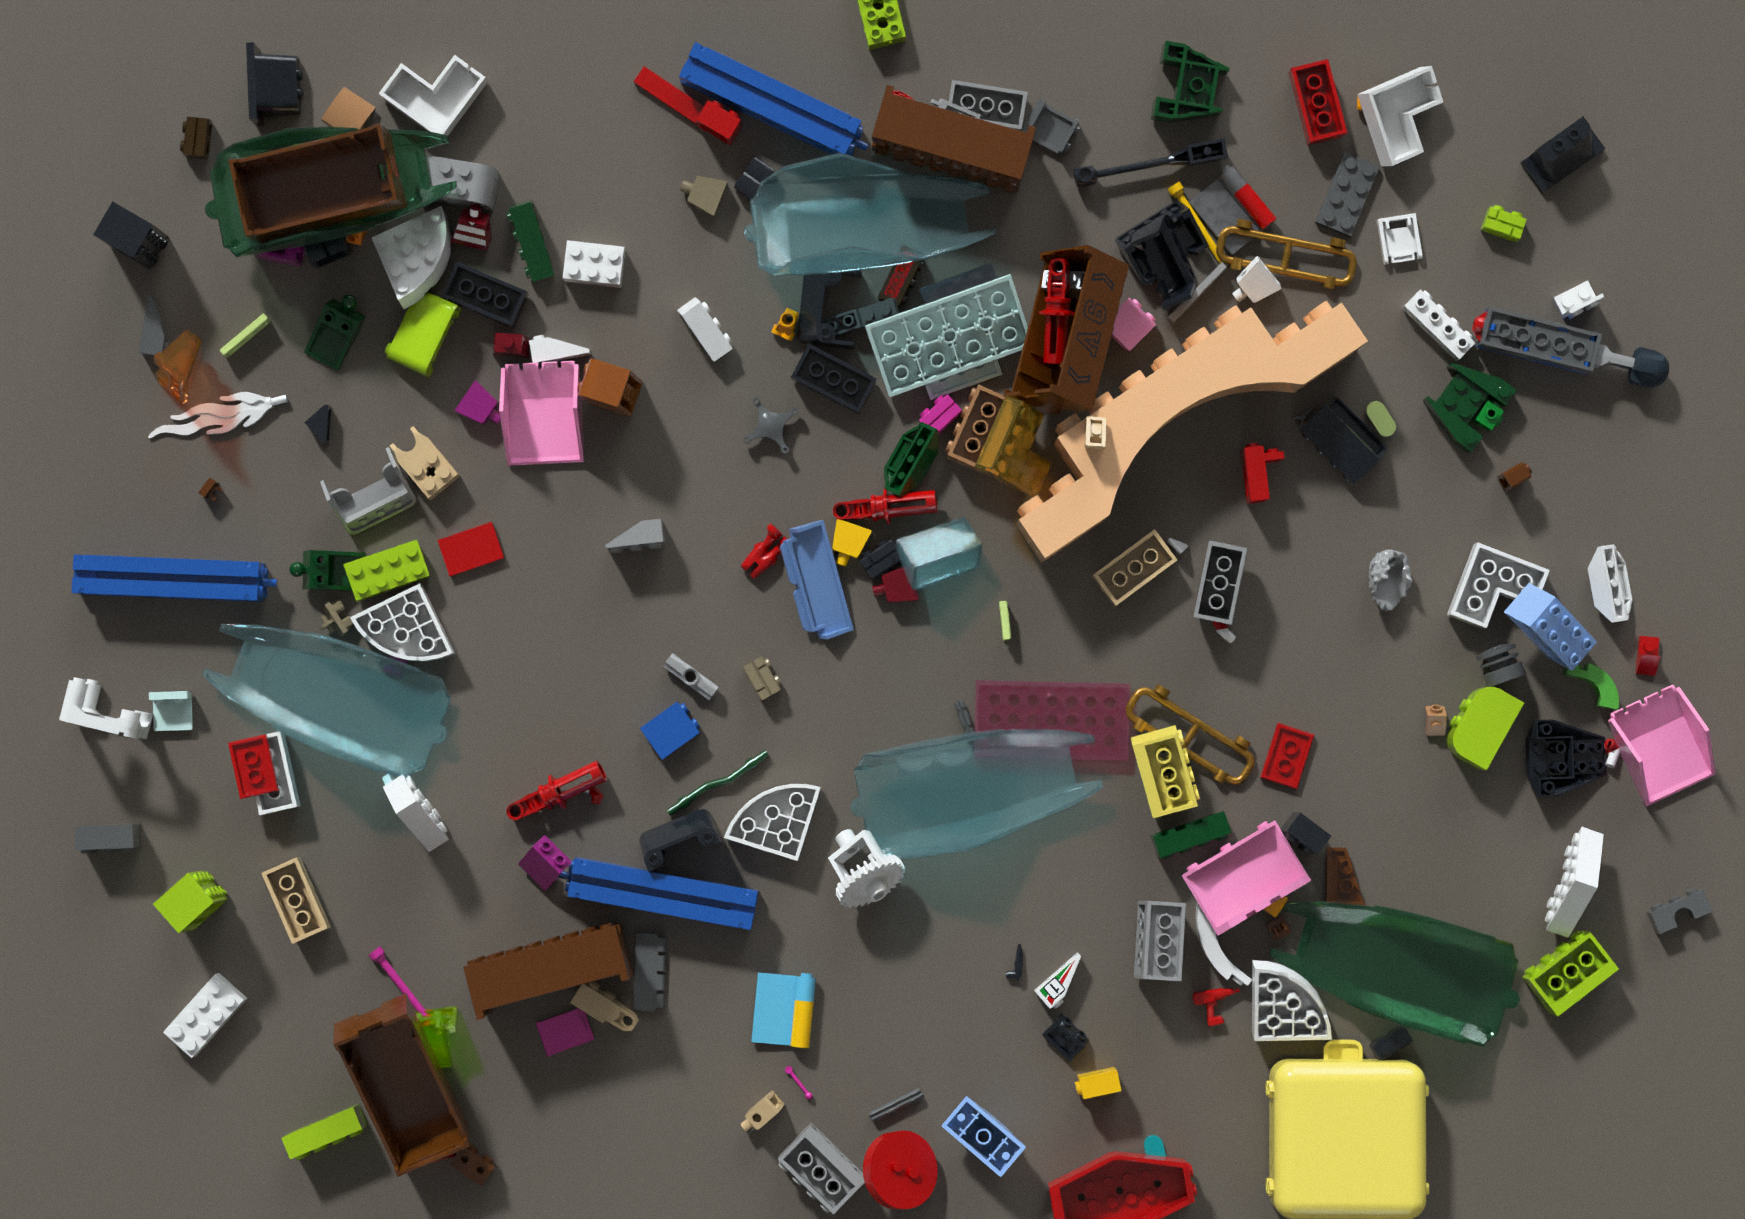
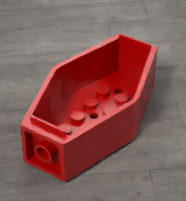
(1135, 1175)

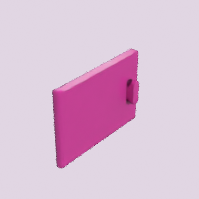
(565, 1031)

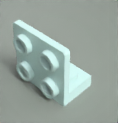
(172, 710)

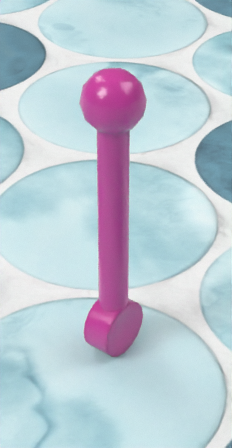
(789, 1070)

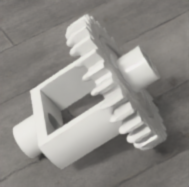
(870, 881)

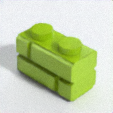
(1503, 223)

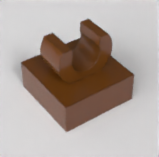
(209, 488)
(1278, 928)

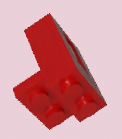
(1254, 471)

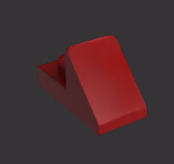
(1647, 655)

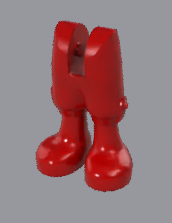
(761, 556)

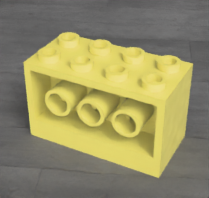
(1154, 775)

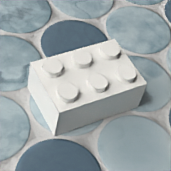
(594, 264)

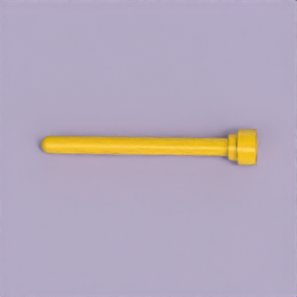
(1177, 192)

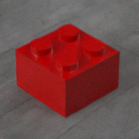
(719, 122)

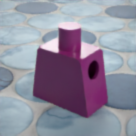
(479, 405)

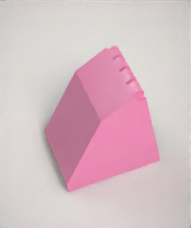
(541, 413)
(1663, 744)

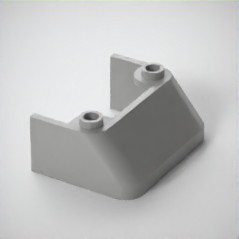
(374, 502)

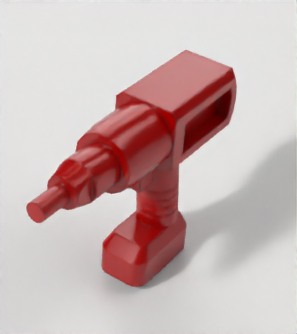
(1210, 998)

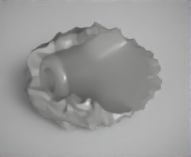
(1389, 578)

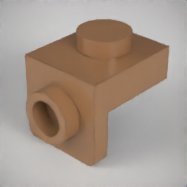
(1435, 720)

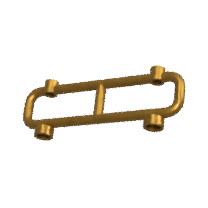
(1336, 246)
(1239, 745)

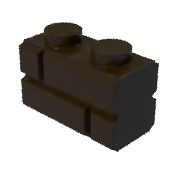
(197, 137)

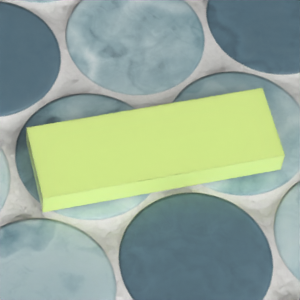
(245, 335)

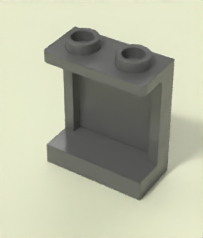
(1052, 128)

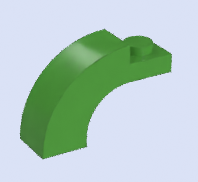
(1602, 683)

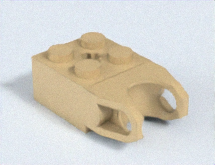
(421, 460)
(603, 1006)

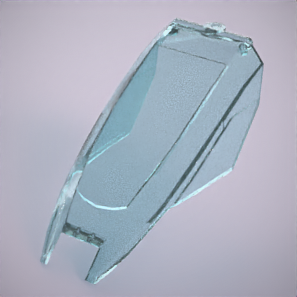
(856, 217)
(337, 697)
(966, 788)

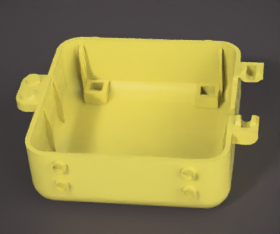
(1347, 1136)

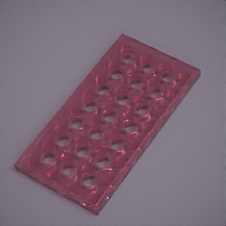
(1042, 710)

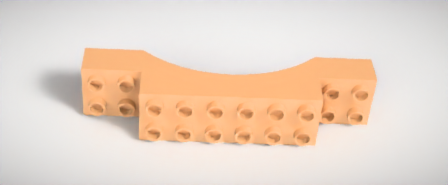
(1215, 365)

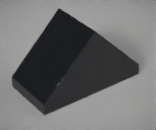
(320, 424)

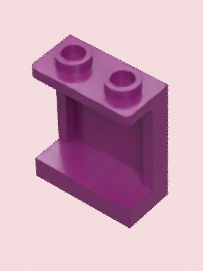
(544, 862)

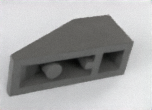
(153, 333)

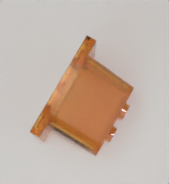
(179, 365)

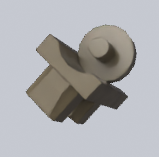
(332, 611)

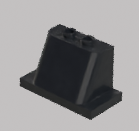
(272, 84)
(1562, 154)

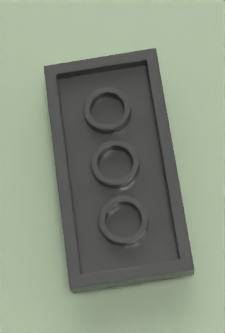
(1347, 194)

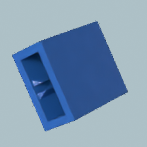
(671, 729)

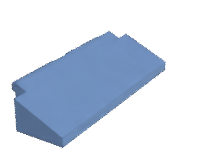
(817, 581)

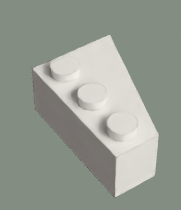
(705, 328)

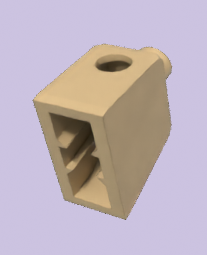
(766, 1108)

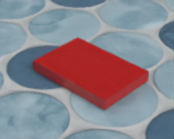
(470, 549)
(1287, 756)
(253, 766)

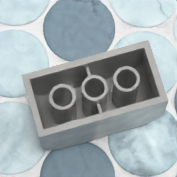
(475, 182)
(1220, 582)

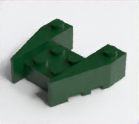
(1194, 85)
(1462, 400)

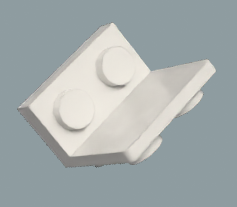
(1574, 300)

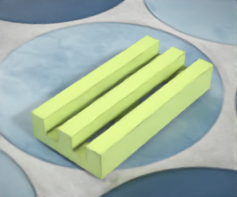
(1005, 624)

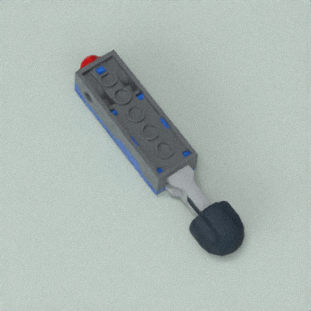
(1562, 346)

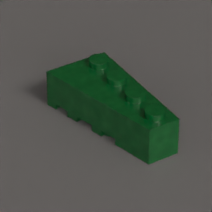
(531, 241)

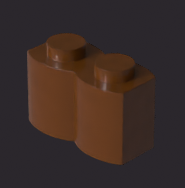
(1515, 476)

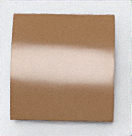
(348, 111)

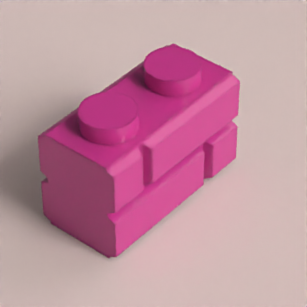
(941, 414)

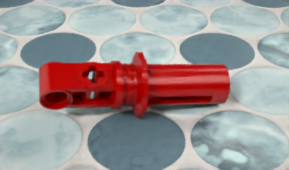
(1057, 307)
(879, 506)
(551, 793)

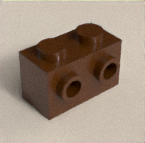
(473, 1164)

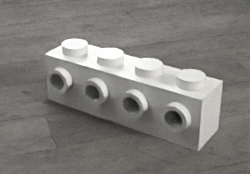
(1438, 324)

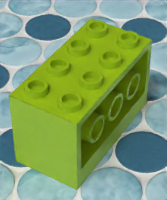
(191, 901)
(1580, 979)

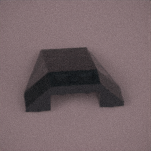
(1562, 757)

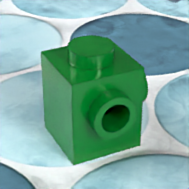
(1489, 415)

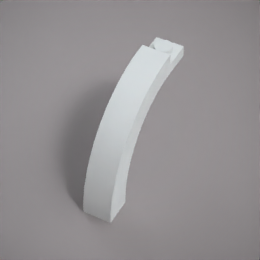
(1213, 951)

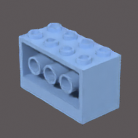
(1550, 626)

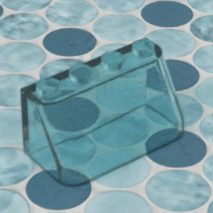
(939, 553)

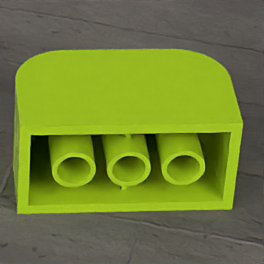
(1482, 725)

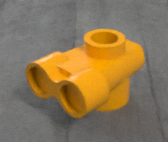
(785, 328)

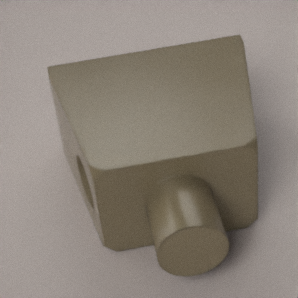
(705, 194)

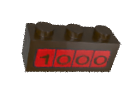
(899, 280)

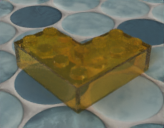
(1008, 445)

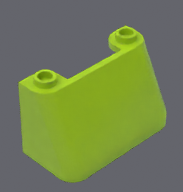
(422, 333)

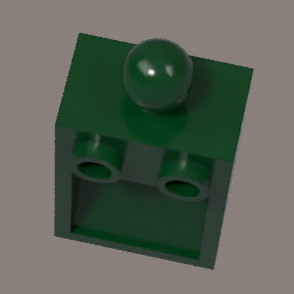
(335, 331)
(328, 569)

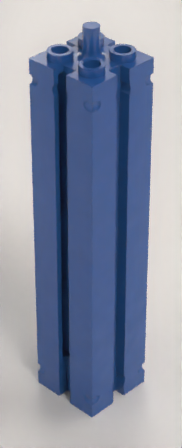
(771, 102)
(170, 578)
(661, 893)

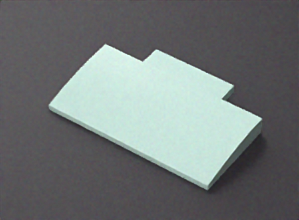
(950, 340)

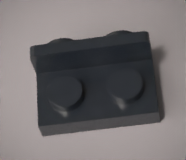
(1065, 1037)

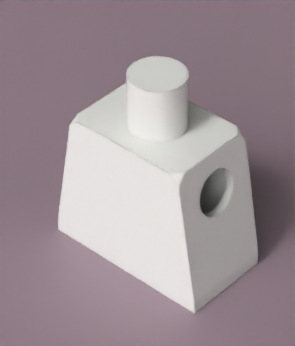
(1256, 282)

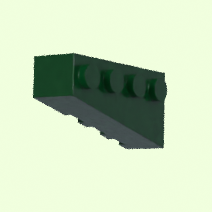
(1191, 834)

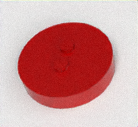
(900, 1170)

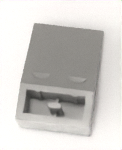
(643, 534)

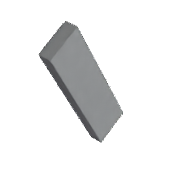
(1197, 293)

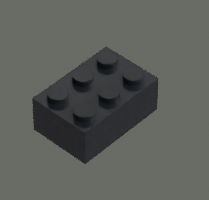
(1305, 833)

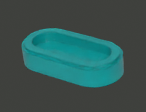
(1154, 1146)

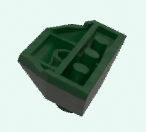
(911, 459)

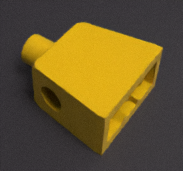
(849, 541)

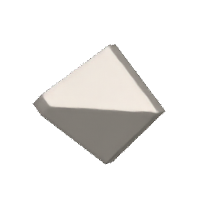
(1176, 545)

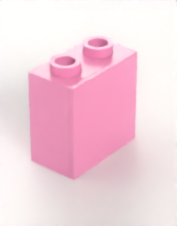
(1131, 325)

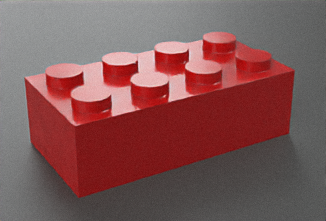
(1317, 102)

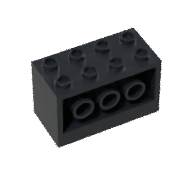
(131, 235)

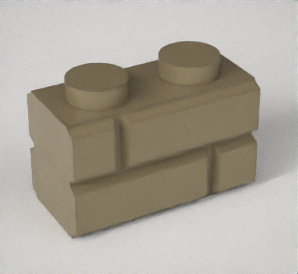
(761, 678)

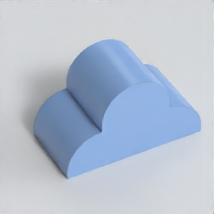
(984, 1136)

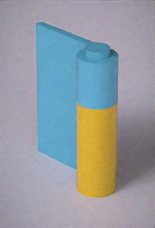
(783, 1009)

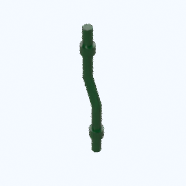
(684, 802)

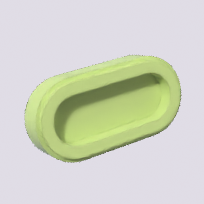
(1380, 419)

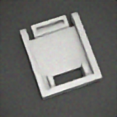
(1400, 242)

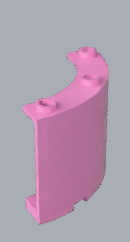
(1245, 877)

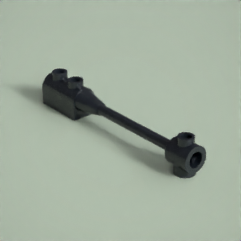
(1193, 155)

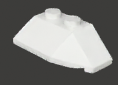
(1610, 583)

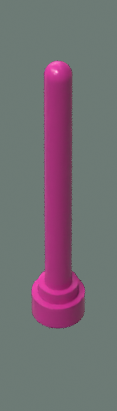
(378, 956)

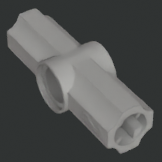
(680, 669)

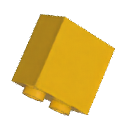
(1098, 1083)

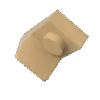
(1095, 432)

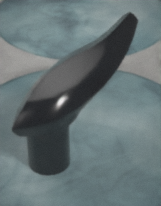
(1017, 973)

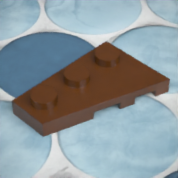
(1340, 878)

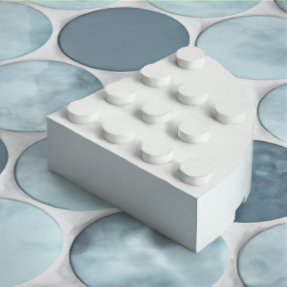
(415, 254)
(405, 627)
(776, 819)
(1285, 1005)

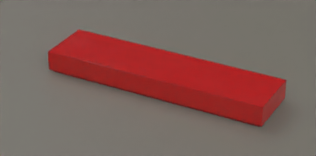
(668, 94)

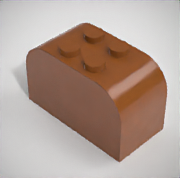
(609, 387)

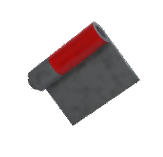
(1230, 200)

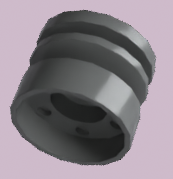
(1500, 664)

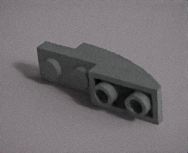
(859, 318)

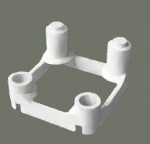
(80, 709)

